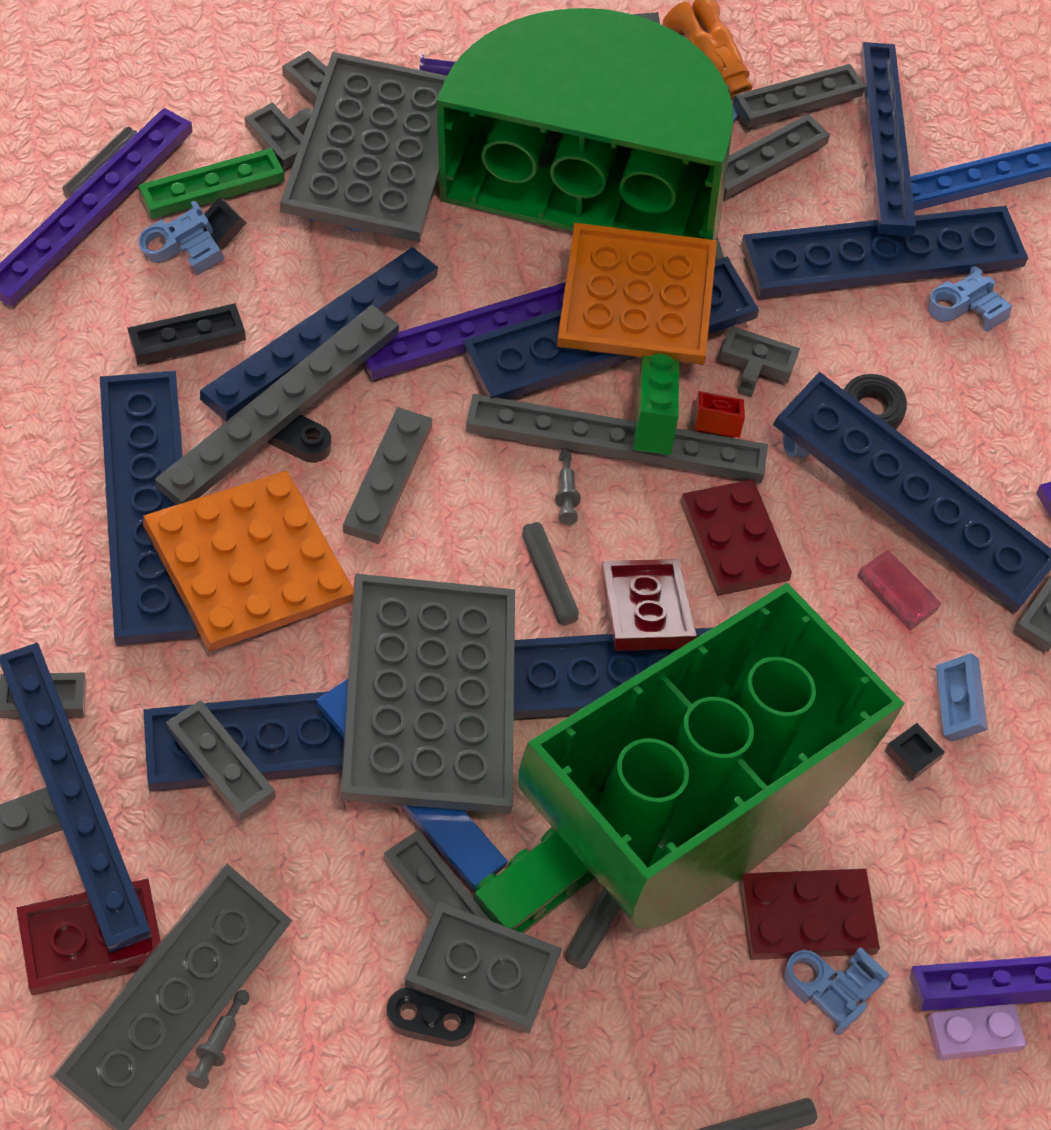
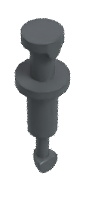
(567, 496)
(211, 1052)

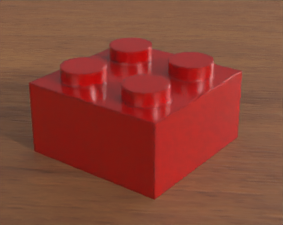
(719, 414)

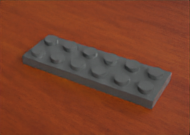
(171, 1000)

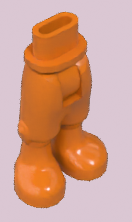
(716, 44)

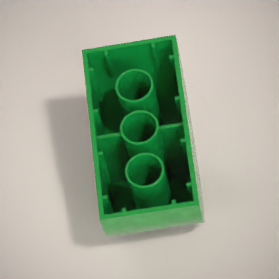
(635, 117)
(709, 757)

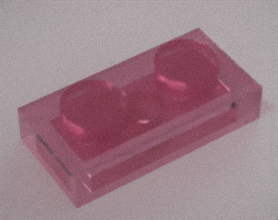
(899, 589)

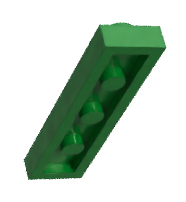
(211, 182)

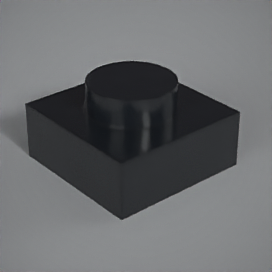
(224, 221)
(914, 751)

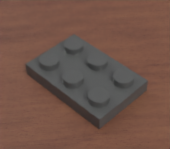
(483, 967)

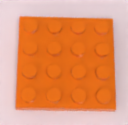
(638, 293)
(248, 559)

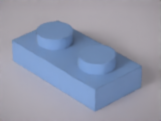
(961, 697)

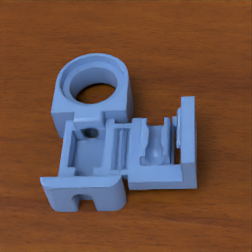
(189, 232)
(971, 291)
(843, 992)

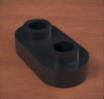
(295, 442)
(430, 1018)

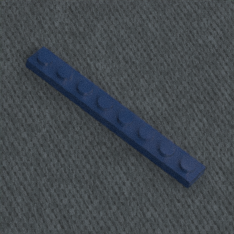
(887, 140)
(262, 369)
(74, 799)

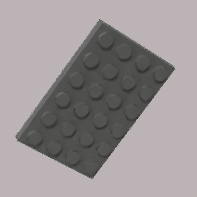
(369, 149)
(430, 695)

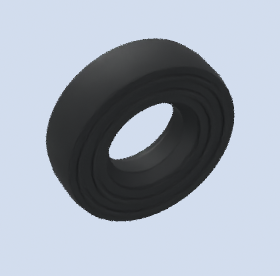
(886, 390)

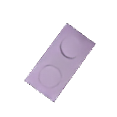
(976, 1032)

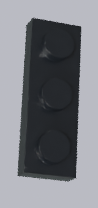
(186, 333)

